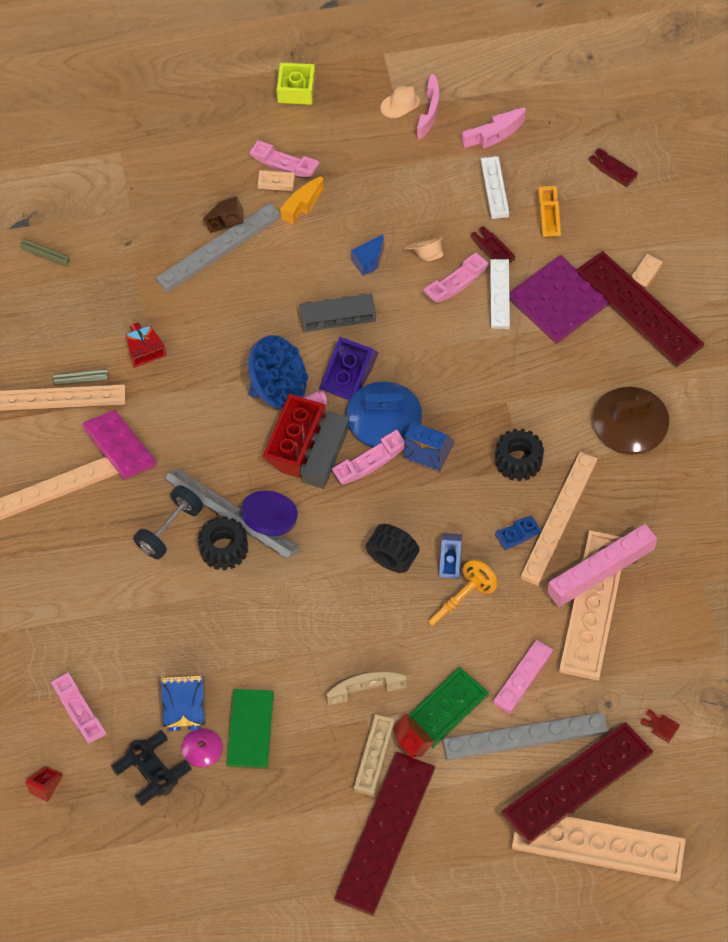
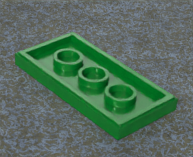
(449, 705)
(250, 728)

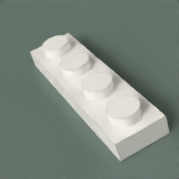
(494, 187)
(499, 294)

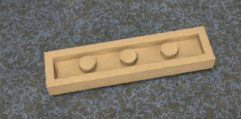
(374, 755)

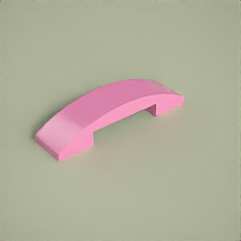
(427, 121)
(282, 162)
(458, 280)
(371, 460)
(77, 708)

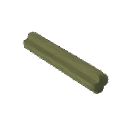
(45, 252)
(82, 376)

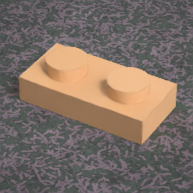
(276, 180)
(647, 270)

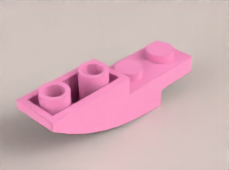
(500, 128)

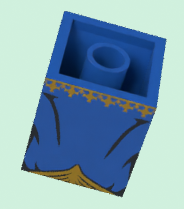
(427, 447)
(183, 702)

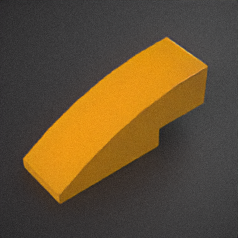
(302, 200)
(549, 211)

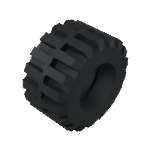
(523, 442)
(219, 530)
(392, 548)

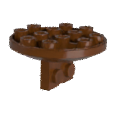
(631, 420)

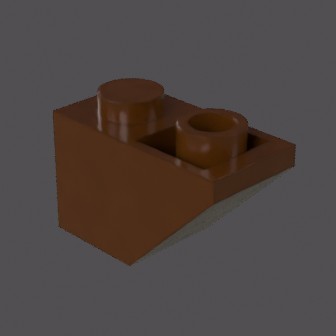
(224, 215)

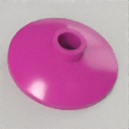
(205, 755)

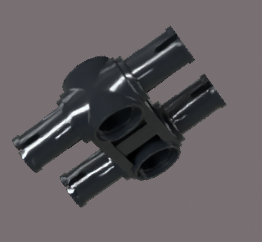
(151, 767)

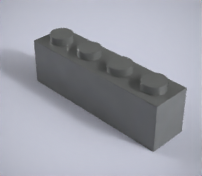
(337, 312)
(325, 449)

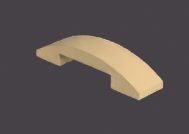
(391, 680)

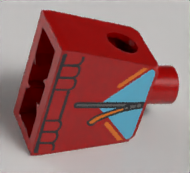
(144, 345)

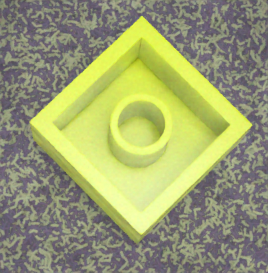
(296, 83)

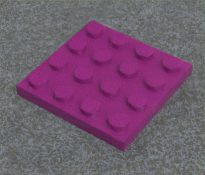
(557, 299)

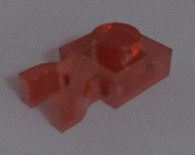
(662, 727)

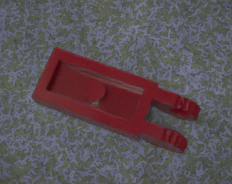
(613, 168)
(492, 245)

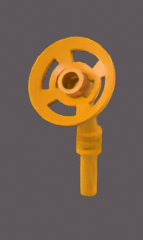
(474, 582)

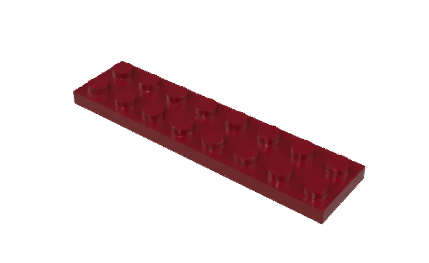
(640, 309)
(576, 783)
(385, 834)

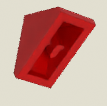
(44, 783)

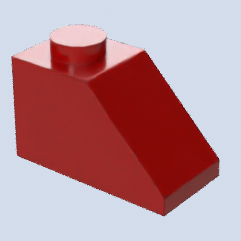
(412, 737)

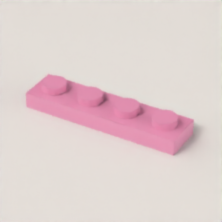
(523, 677)

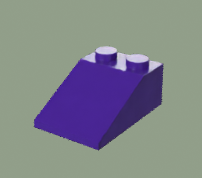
(348, 368)

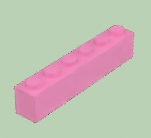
(602, 565)

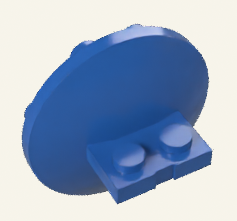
(276, 371)
(381, 410)

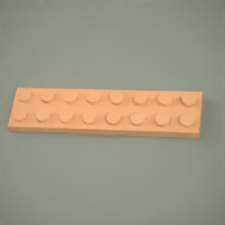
(590, 619)
(609, 847)

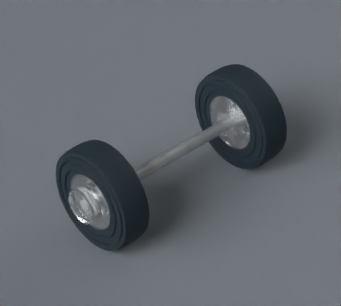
(186, 501)

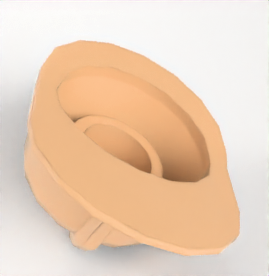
(400, 102)
(427, 250)

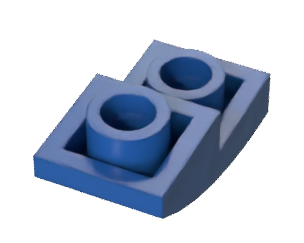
(518, 533)

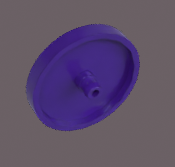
(269, 513)

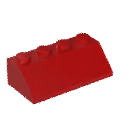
(294, 434)

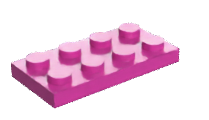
(119, 444)

